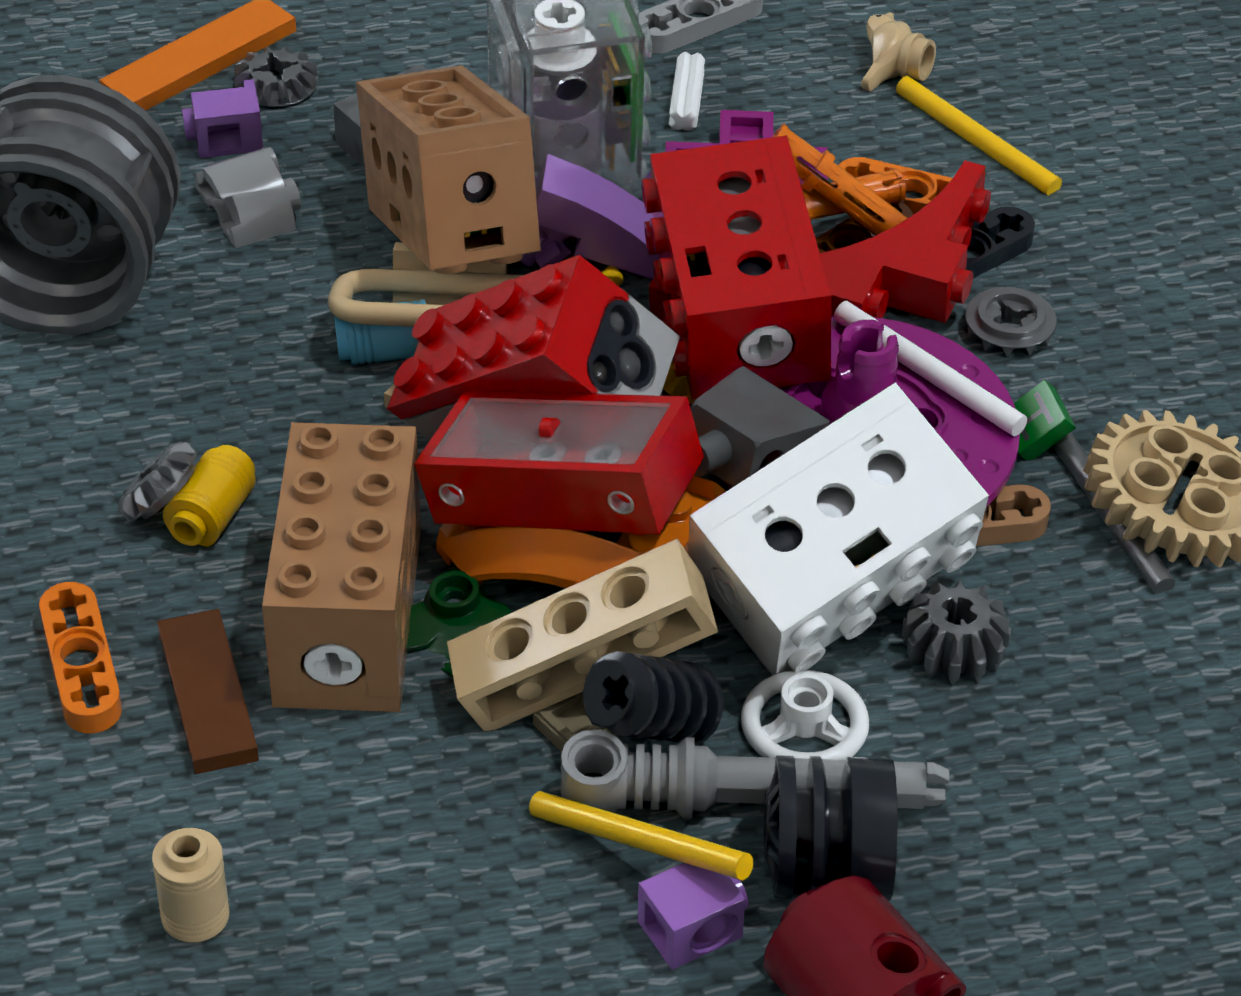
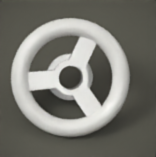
(805, 714)

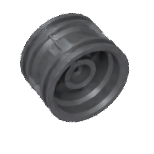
(79, 203)

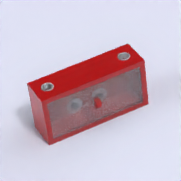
(560, 461)

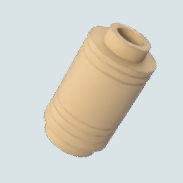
(191, 884)

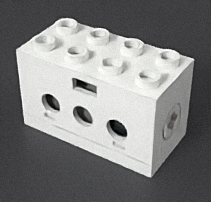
(837, 531)

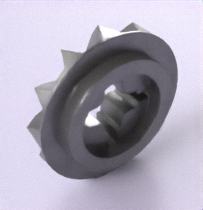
(297, 75)
(1018, 306)
(158, 482)

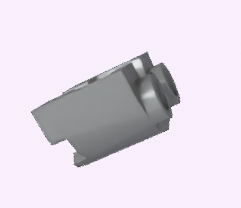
(250, 196)

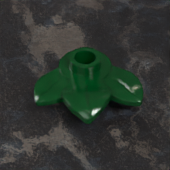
(438, 621)

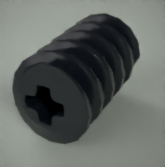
(653, 697)

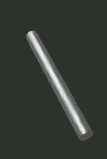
(1147, 564)

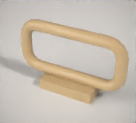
(409, 282)

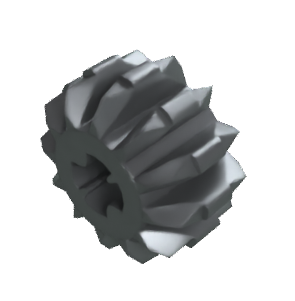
(956, 632)

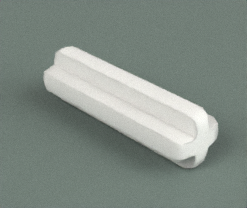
(687, 91)

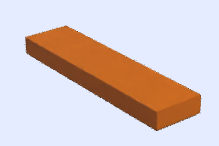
(201, 53)

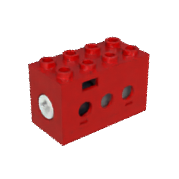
(738, 264)

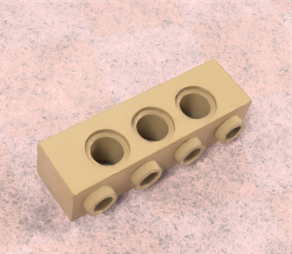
(550, 645)

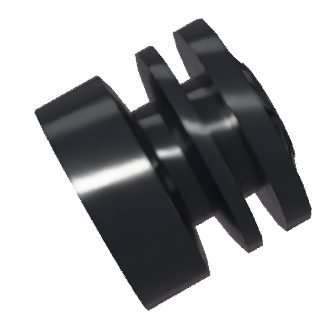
(832, 826)

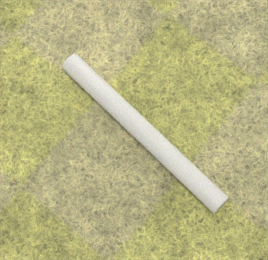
(943, 376)

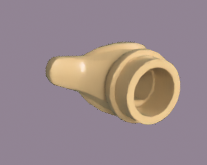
(896, 51)

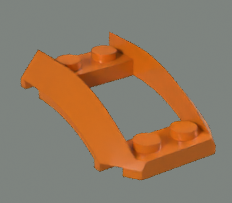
(557, 554)

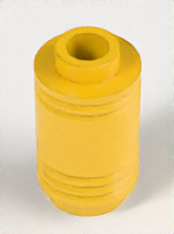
(210, 496)

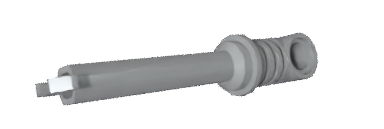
(696, 778)

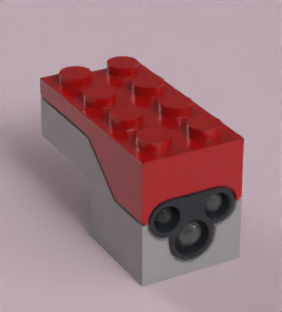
(534, 333)

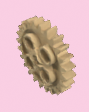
(1138, 469)

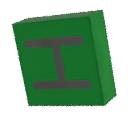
(1046, 420)

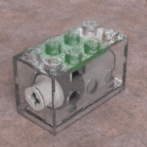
(578, 80)

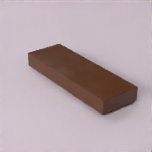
(207, 691)

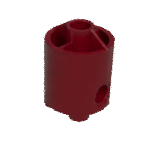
(853, 944)

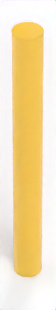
(978, 136)
(642, 835)

